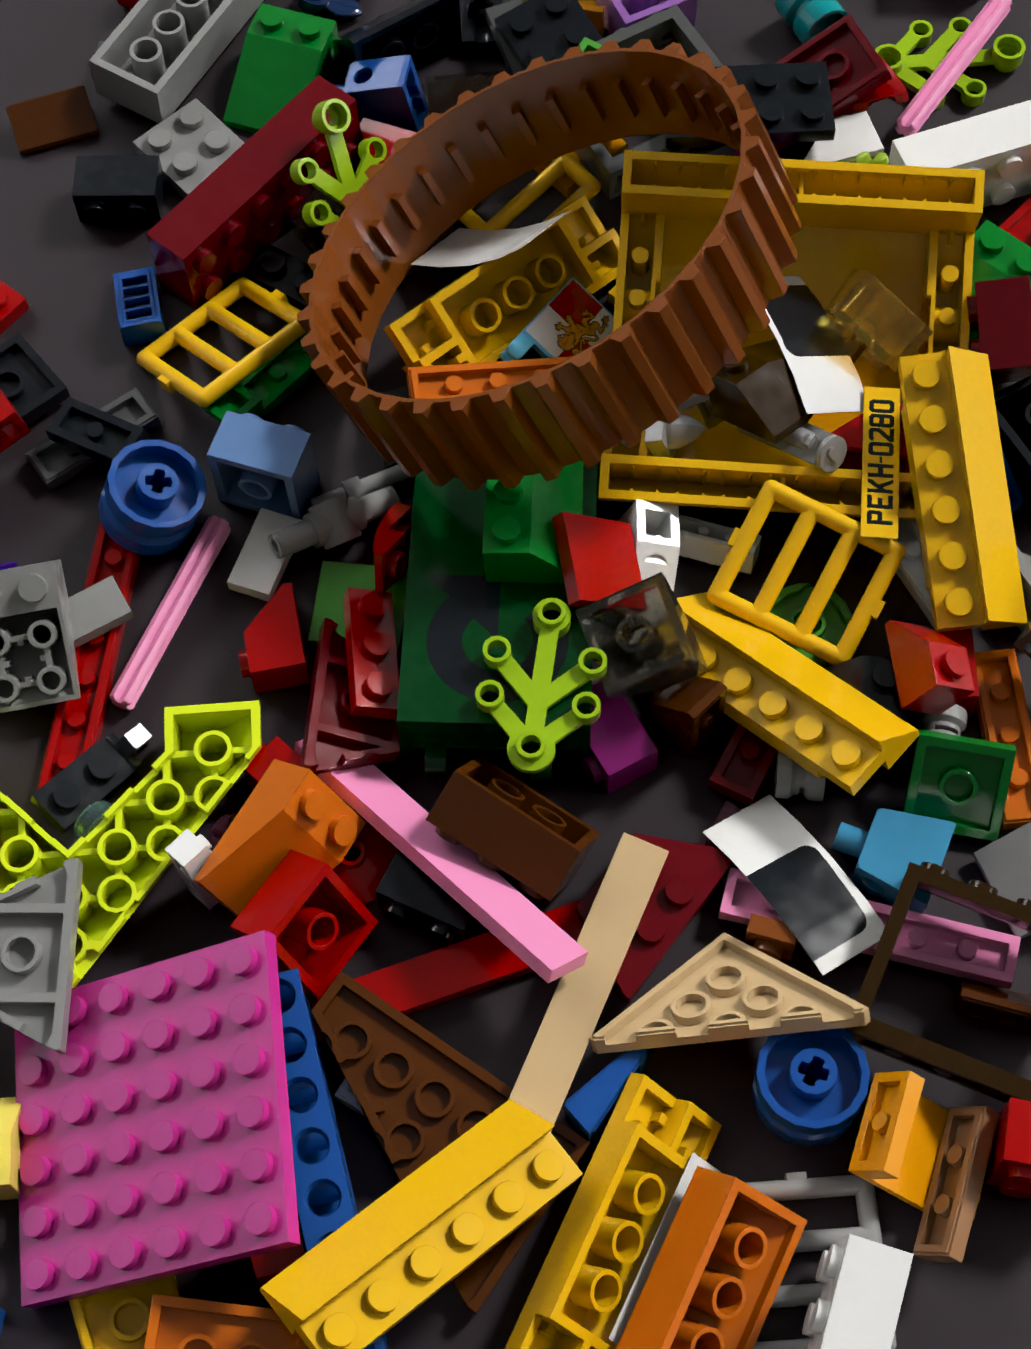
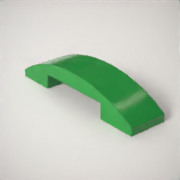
(267, 385)

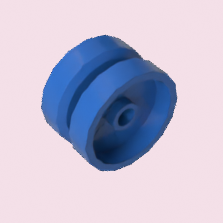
(152, 497)
(806, 1112)

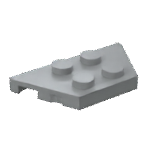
(39, 954)

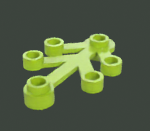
(1004, 55)
(347, 182)
(540, 692)

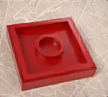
(595, 557)

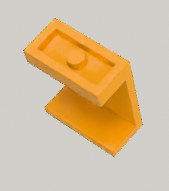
(900, 1137)

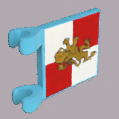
(564, 326)

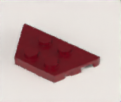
(332, 735)
(680, 892)

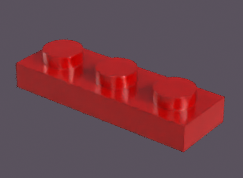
(371, 653)

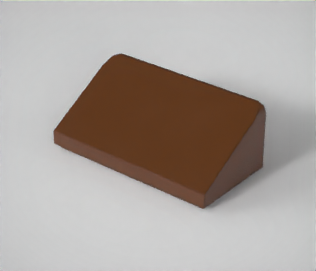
(52, 119)
(993, 1004)

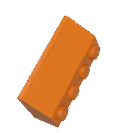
(715, 1268)

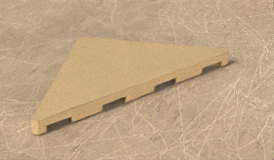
(728, 995)

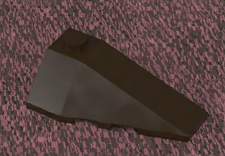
(762, 392)

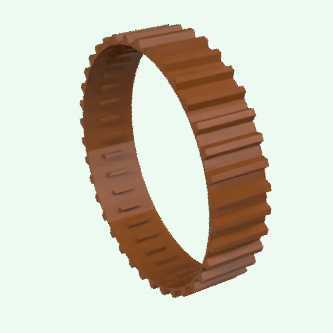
(632, 373)

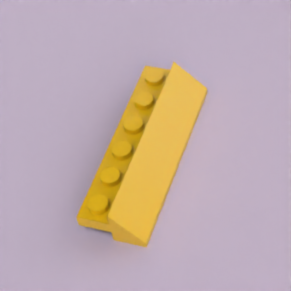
(499, 298)
(960, 491)
(795, 701)
(613, 1218)
(422, 1231)

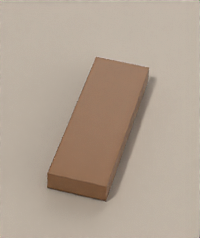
(955, 1184)

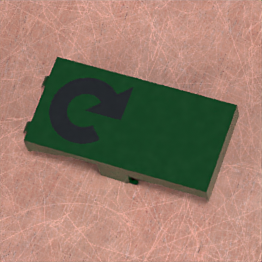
(450, 618)

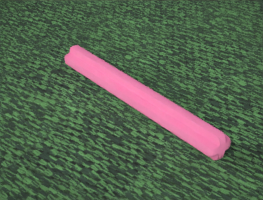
(952, 67)
(170, 613)

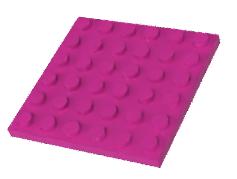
(157, 1127)

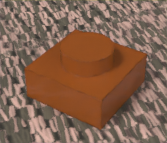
(770, 937)

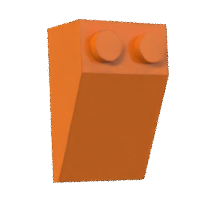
(282, 813)

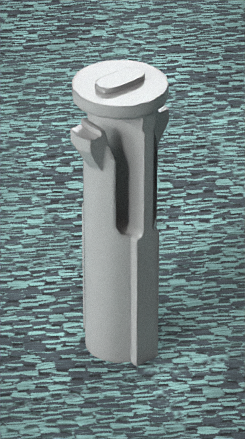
(811, 445)

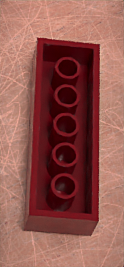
(245, 199)

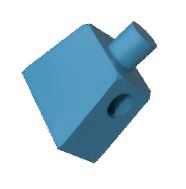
(889, 848)

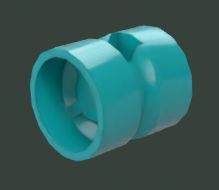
(809, 16)

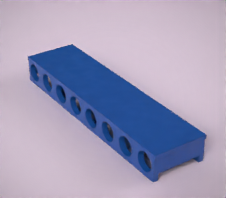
(320, 1164)

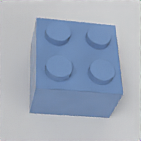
(263, 465)

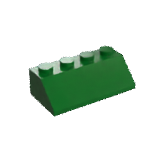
(520, 527)

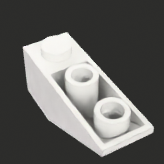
(655, 537)

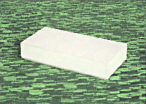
(257, 567)

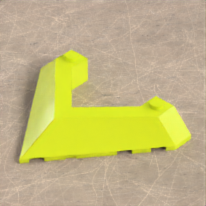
(125, 852)

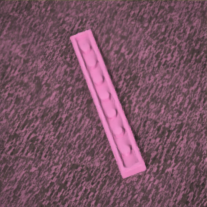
(457, 871)

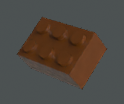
(512, 828)

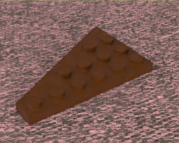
(420, 1101)

